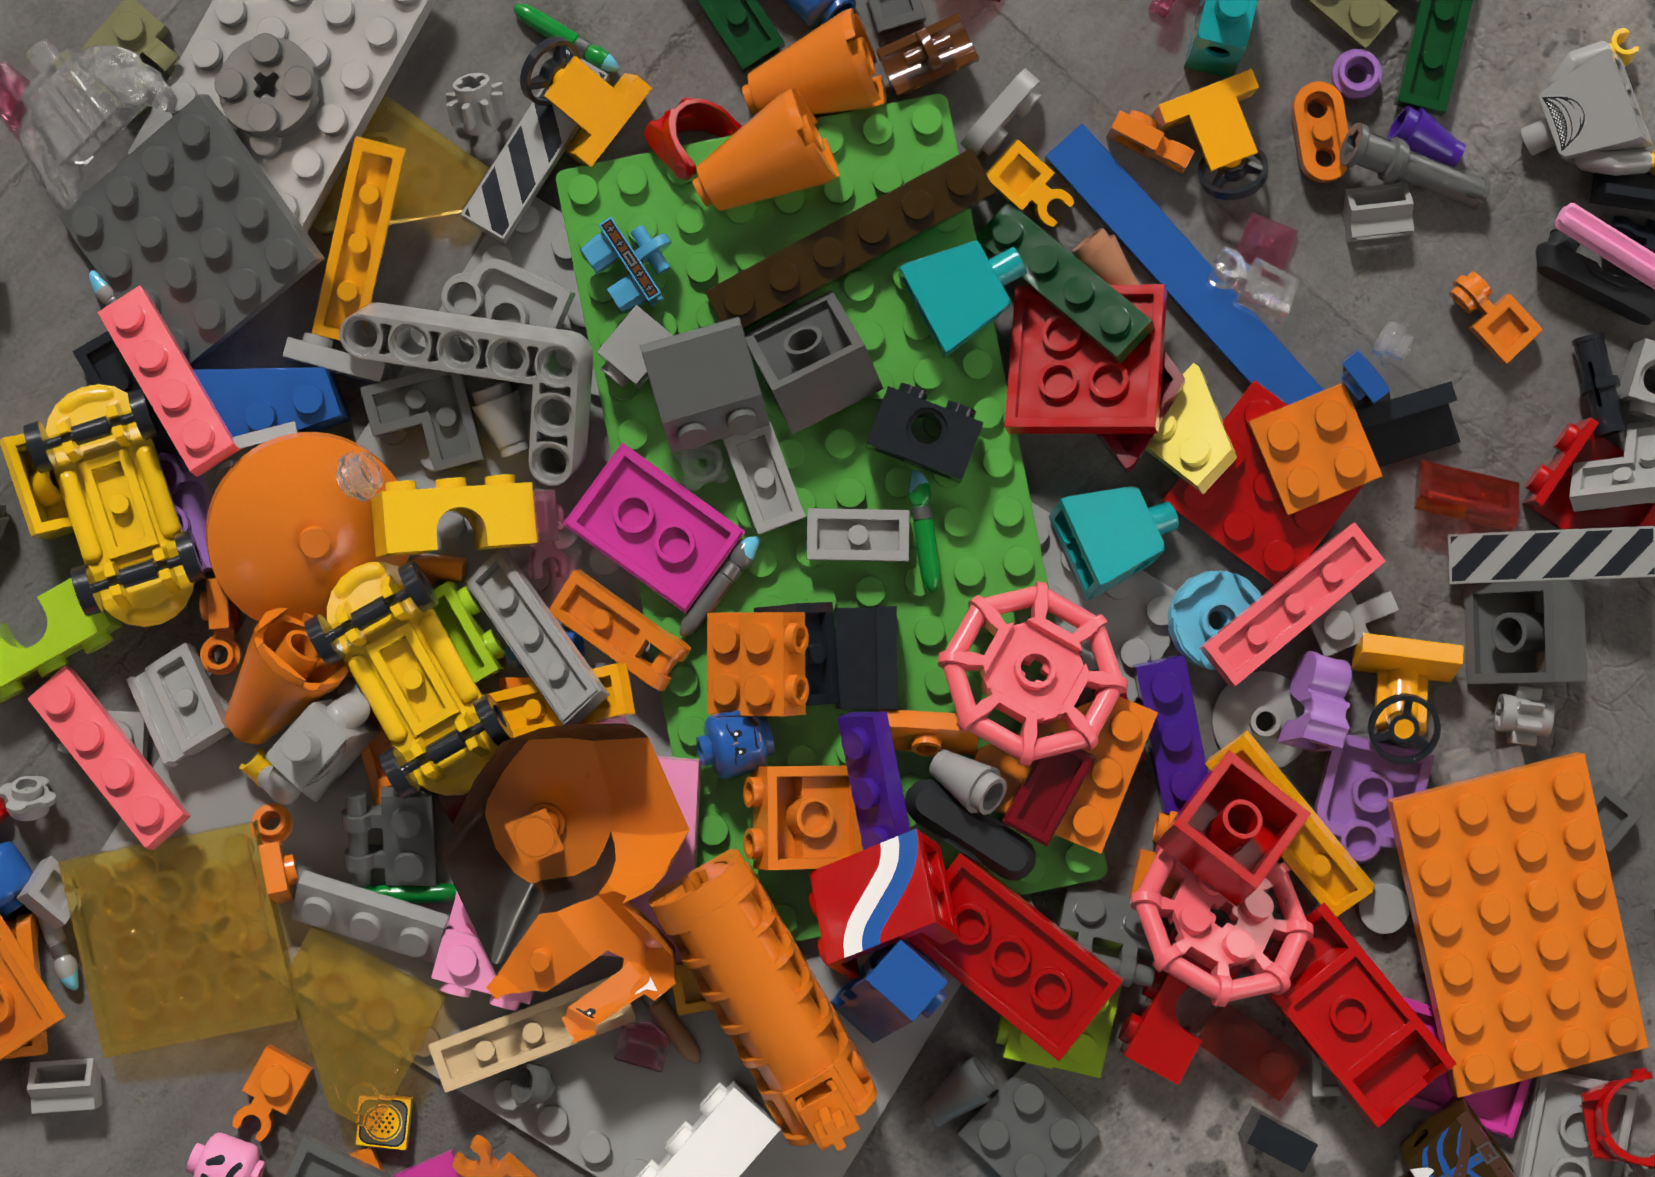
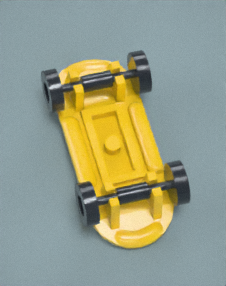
(118, 505)
(411, 677)

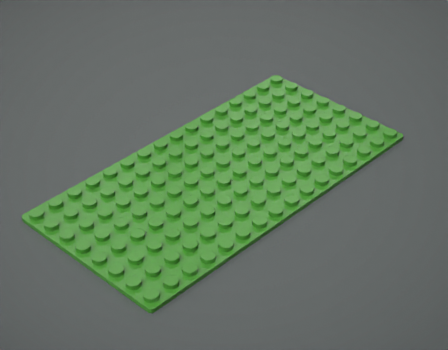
(980, 525)

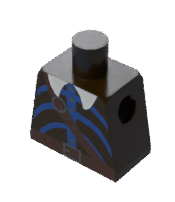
(1454, 1145)

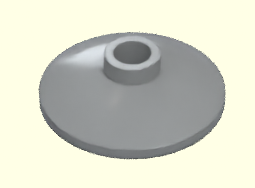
(1240, 705)

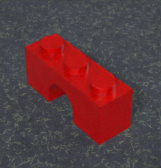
(1155, 1034)

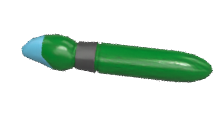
(550, 27)
(924, 530)

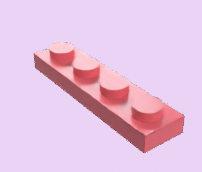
(168, 381)
(1292, 604)
(109, 757)

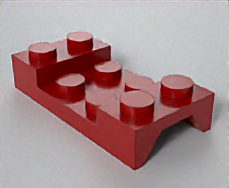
(1357, 1022)

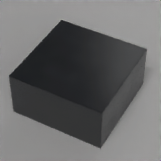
(1277, 1139)

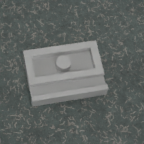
(179, 705)

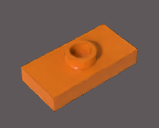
(929, 732)

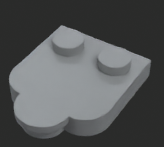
(506, 294)

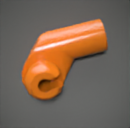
(442, 567)

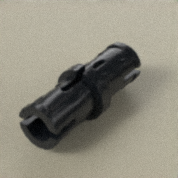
(1599, 384)

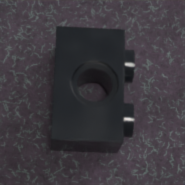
(944, 457)

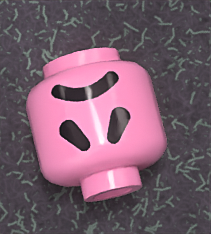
(225, 1158)

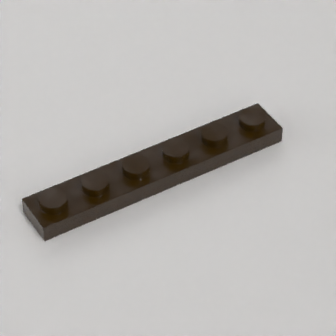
(852, 241)

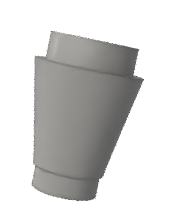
(502, 417)
(969, 781)

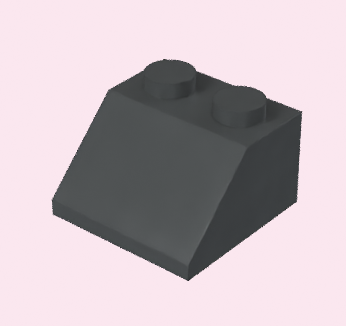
(813, 361)
(705, 385)
(1525, 632)

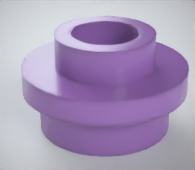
(1367, 64)

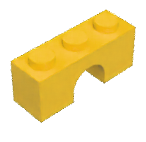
(408, 516)

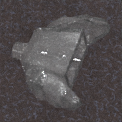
(79, 108)

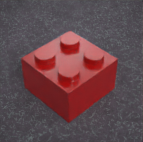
(1233, 828)

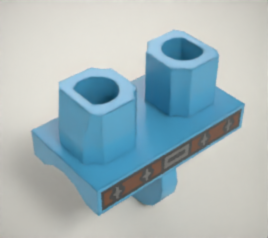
(612, 246)

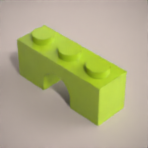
(65, 634)

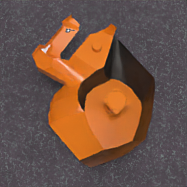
(559, 857)

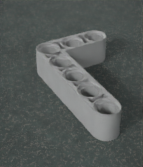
(492, 361)

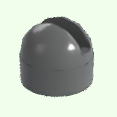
(531, 1084)

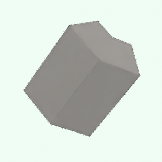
(1378, 212)
(64, 1085)

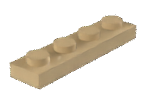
(514, 1039)

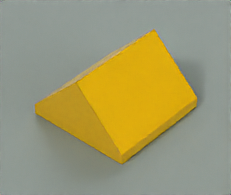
(37, 492)

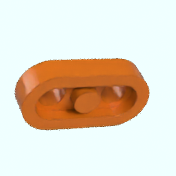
(1319, 133)

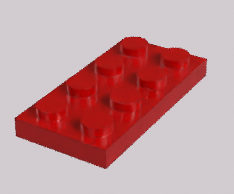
(1019, 960)

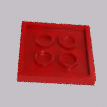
(1071, 384)
(1244, 506)

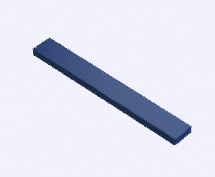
(1176, 263)

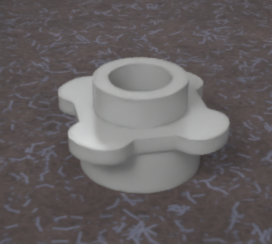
(28, 797)

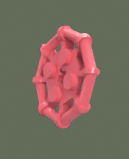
(1026, 700)
(1223, 946)

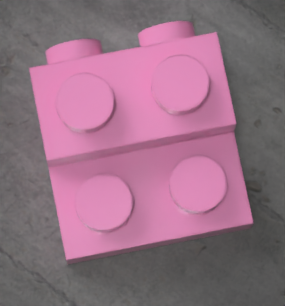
(464, 963)

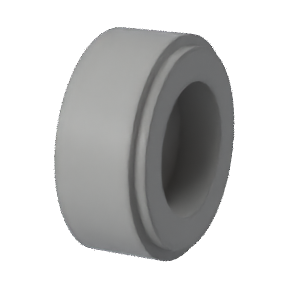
(1383, 909)

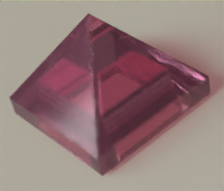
(11, 88)
(1266, 240)
(642, 1046)

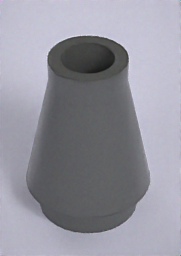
(960, 1092)

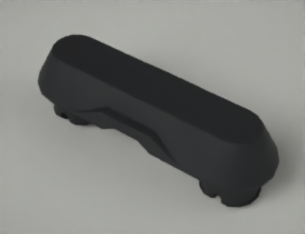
(1563, 265)
(972, 833)

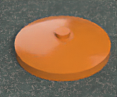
(286, 528)

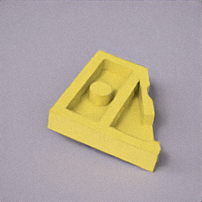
(1193, 435)

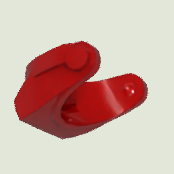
(687, 115)
(1595, 1111)

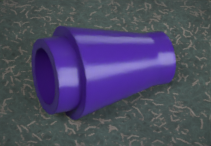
(1426, 136)

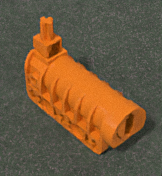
(767, 1000)

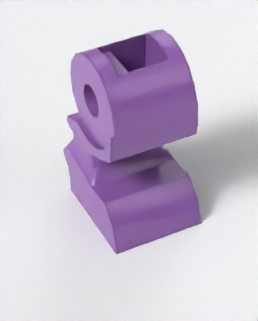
(1321, 688)

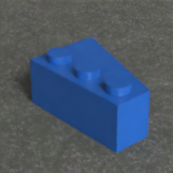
(275, 396)
(891, 991)

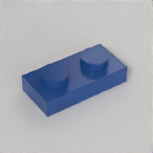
(1363, 377)

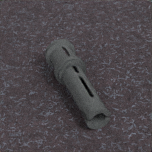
(1395, 161)

